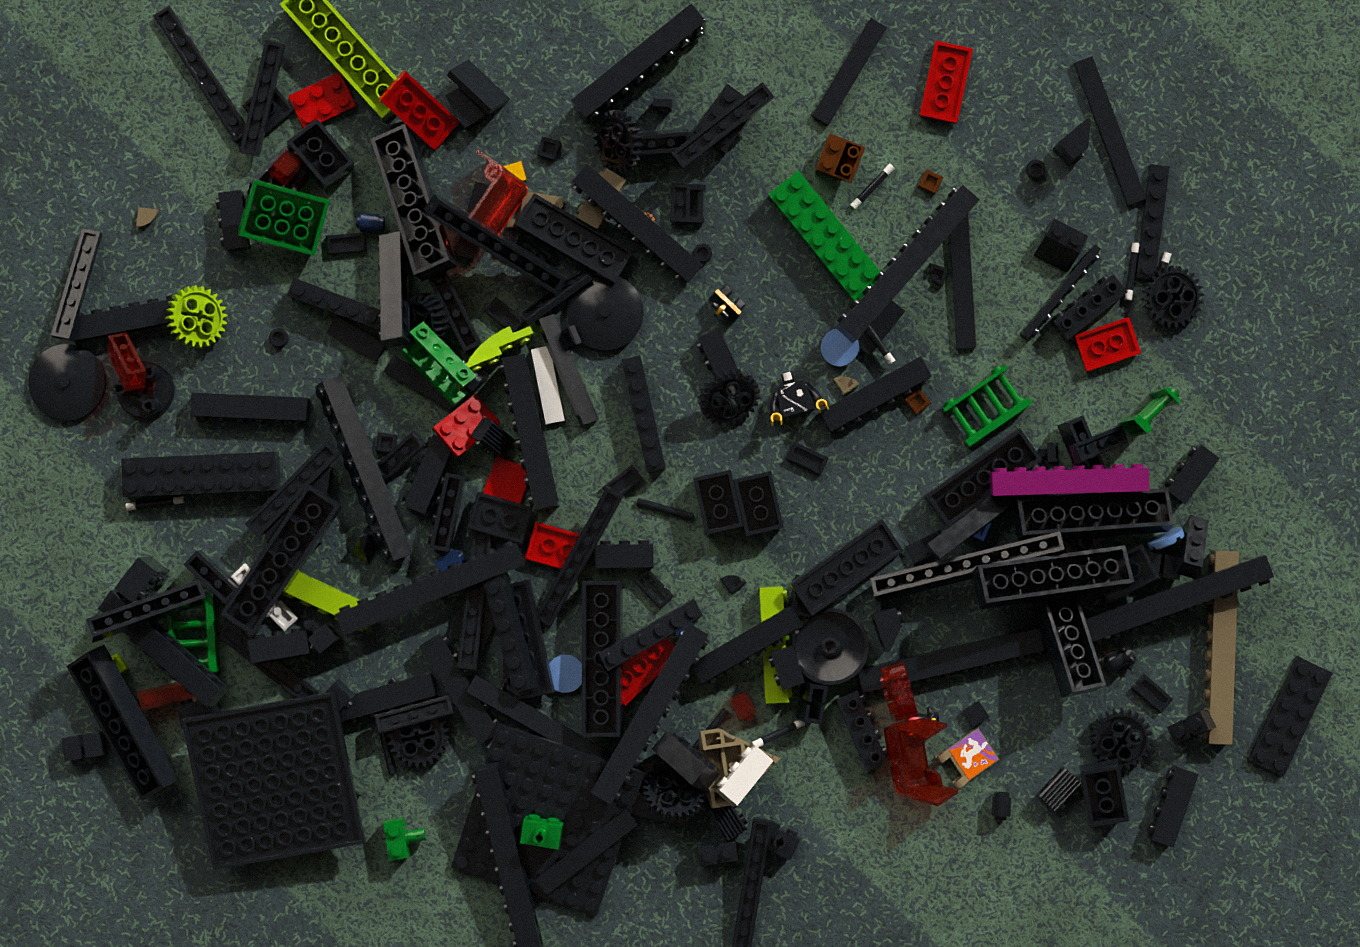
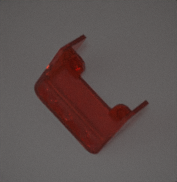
(501, 197)
(909, 761)

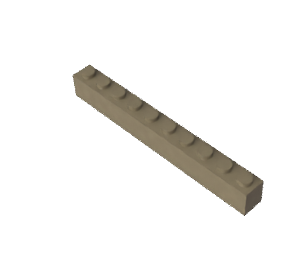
(1221, 656)

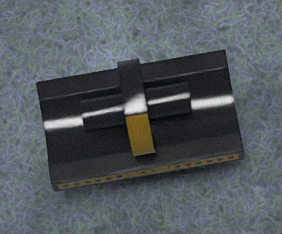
(724, 305)

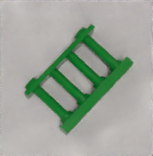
(438, 364)
(1140, 423)
(987, 424)
(210, 623)

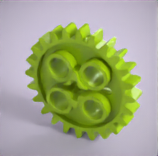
(194, 334)

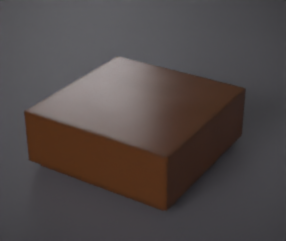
(930, 182)
(917, 401)

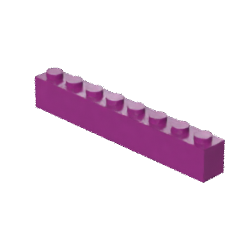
(1069, 481)

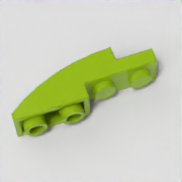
(490, 350)

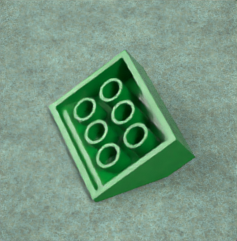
(283, 217)

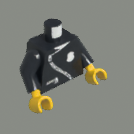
(794, 398)

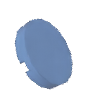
(838, 349)
(1165, 538)
(566, 673)

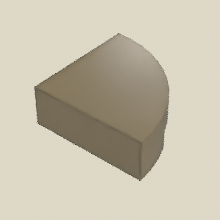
(146, 216)
(845, 384)

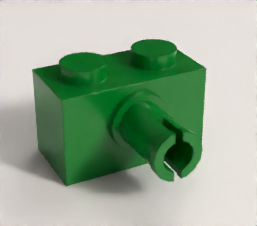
(541, 831)
(399, 838)

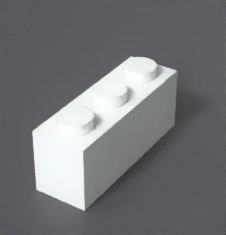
(743, 775)

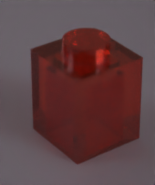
(285, 167)
(743, 706)

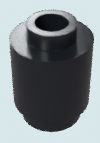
(1001, 805)

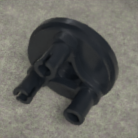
(151, 400)

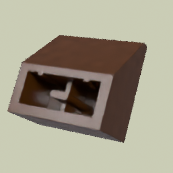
(839, 159)

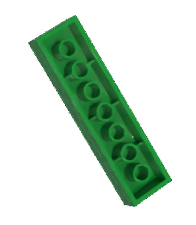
(824, 235)

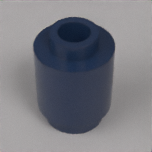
(370, 223)

